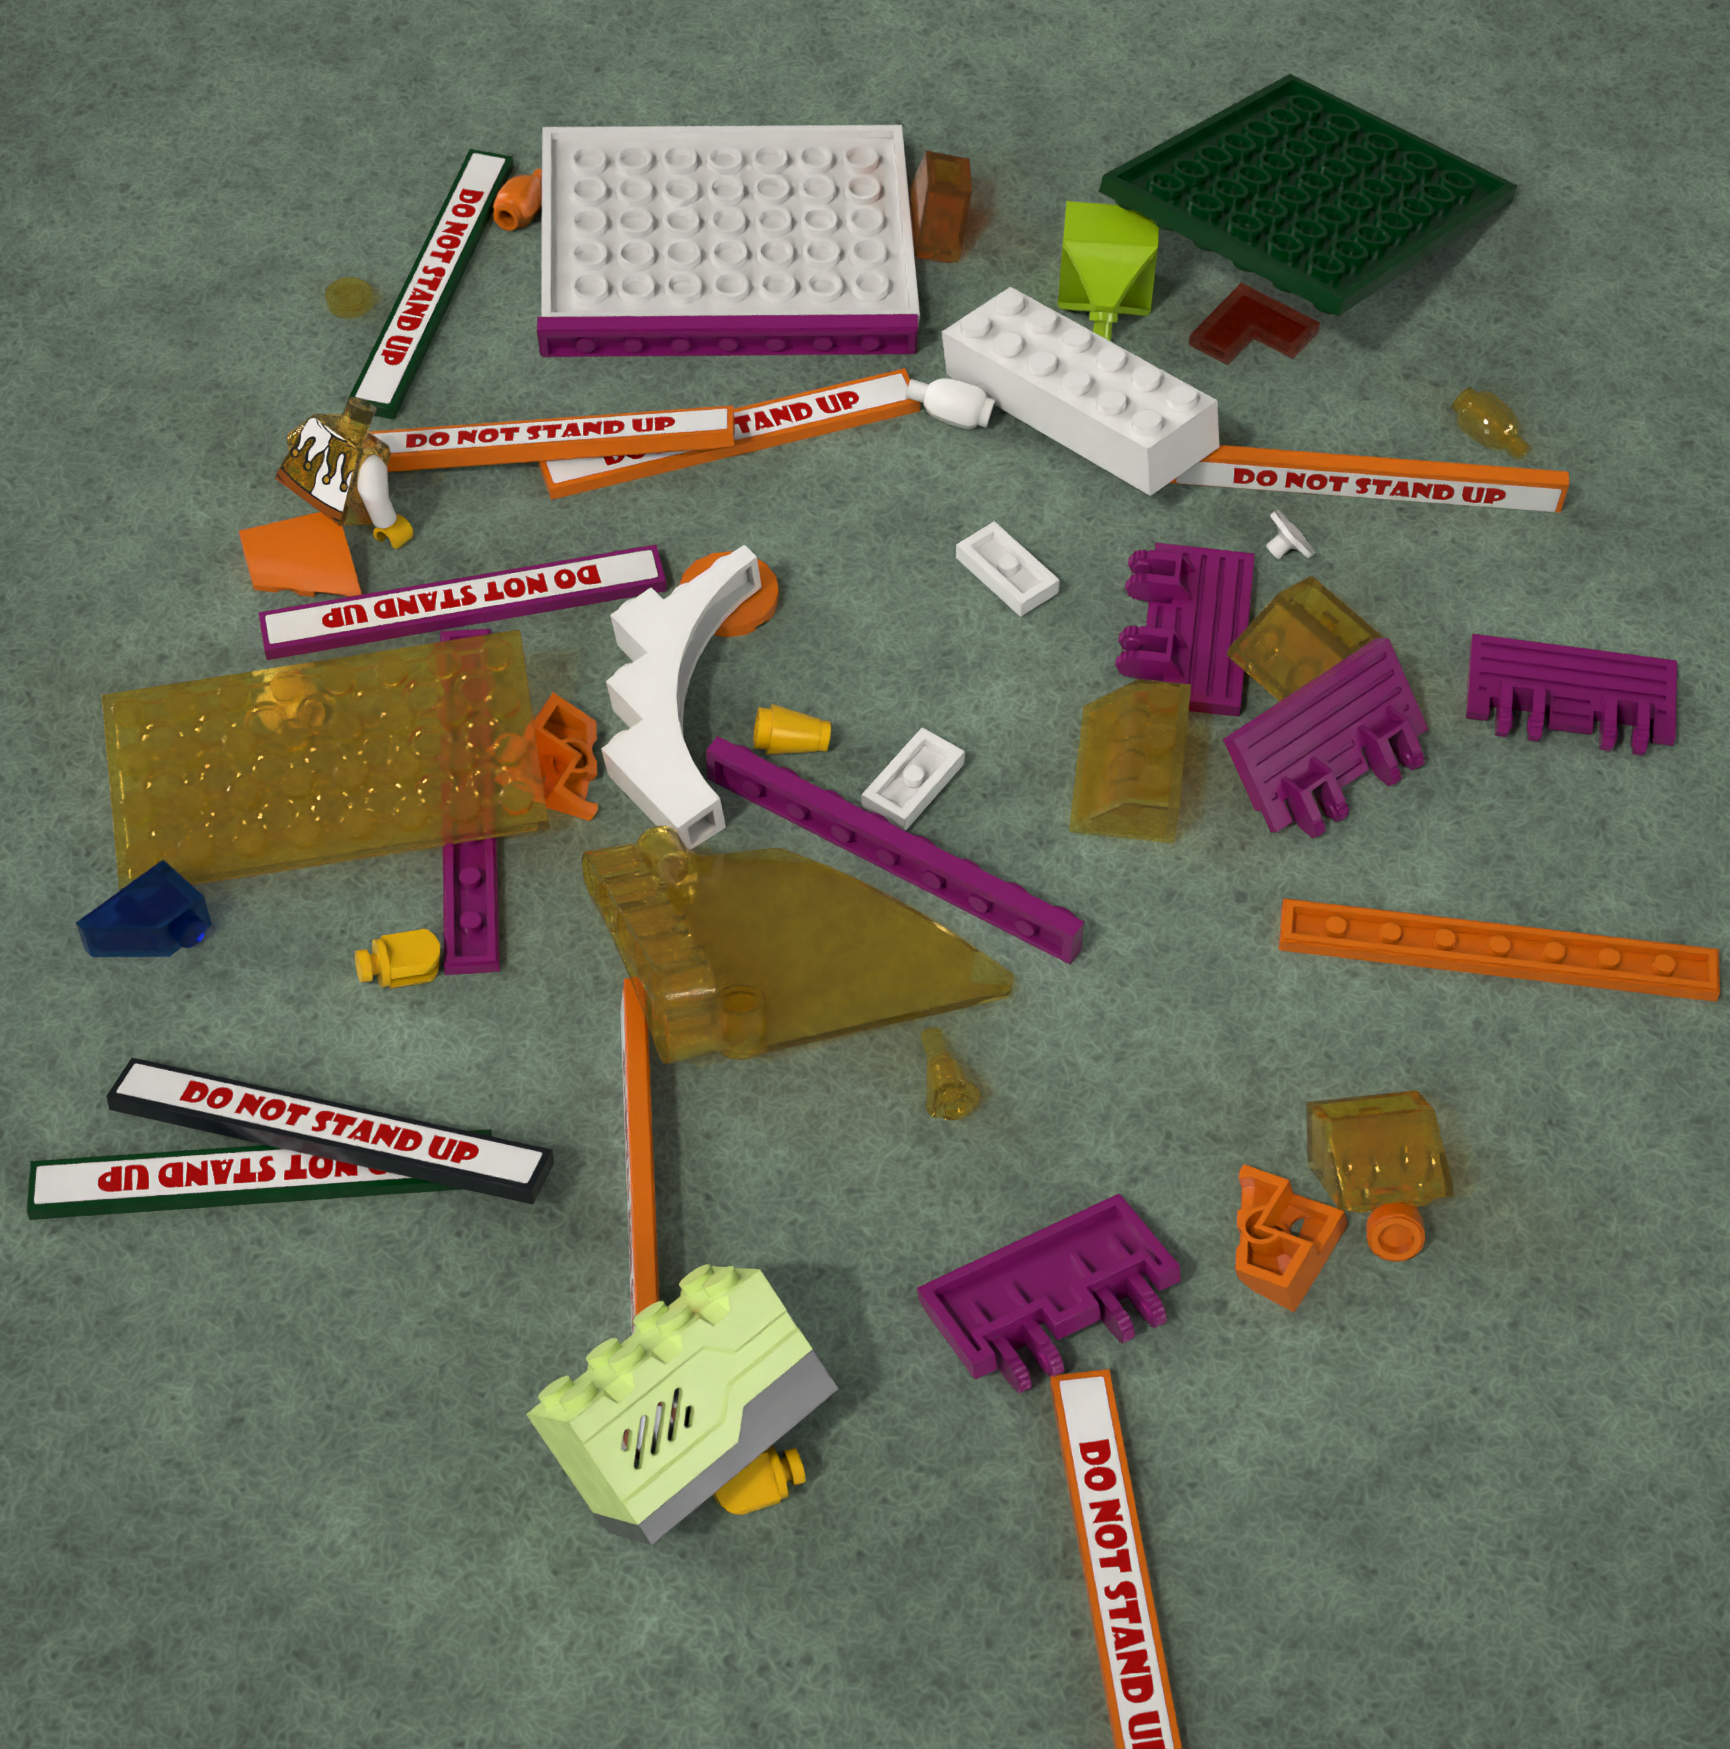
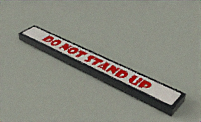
(332, 1130)

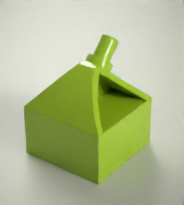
(1107, 263)

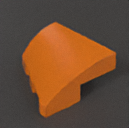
(300, 556)
(566, 756)
(1268, 1255)

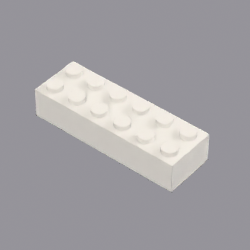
(1083, 390)

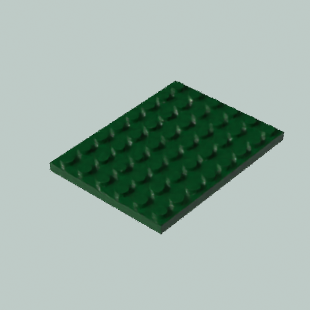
(1309, 193)

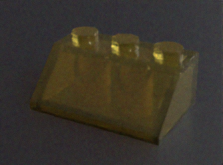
(1132, 762)

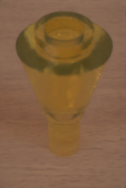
(948, 1087)

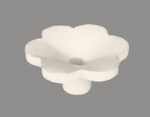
(1287, 538)

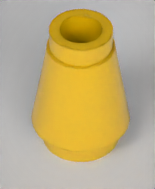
(789, 731)

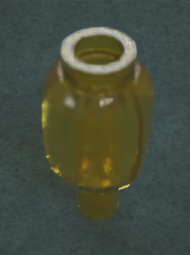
(1489, 422)

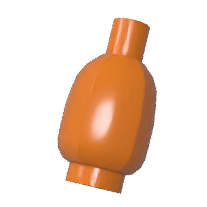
(518, 201)

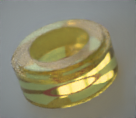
(349, 297)

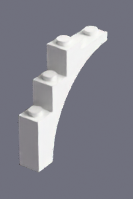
(651, 692)

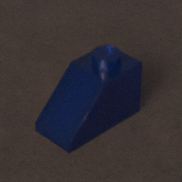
(147, 917)

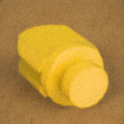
(400, 959)
(761, 1482)

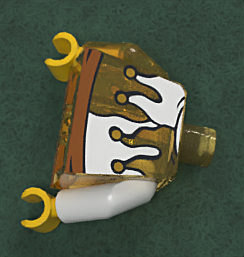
(344, 471)

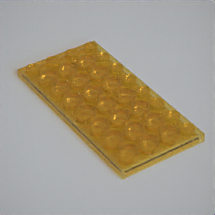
(325, 761)

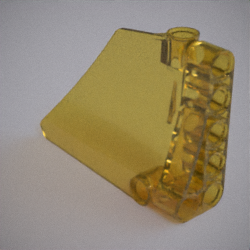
(772, 949)

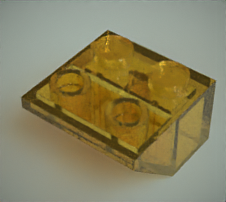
(1299, 638)
(1377, 1150)

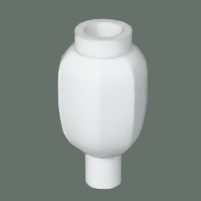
(953, 402)

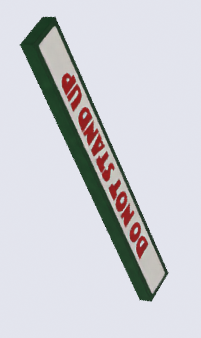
(432, 282)
(202, 1181)

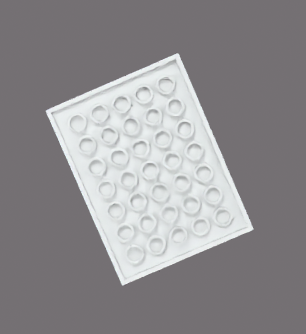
(726, 221)

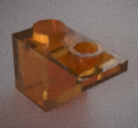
(940, 206)

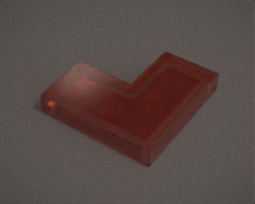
(1250, 316)

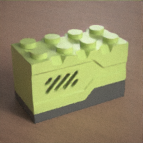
(681, 1401)

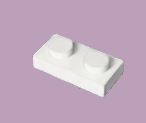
(1007, 568)
(913, 779)

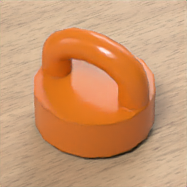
(1395, 1231)

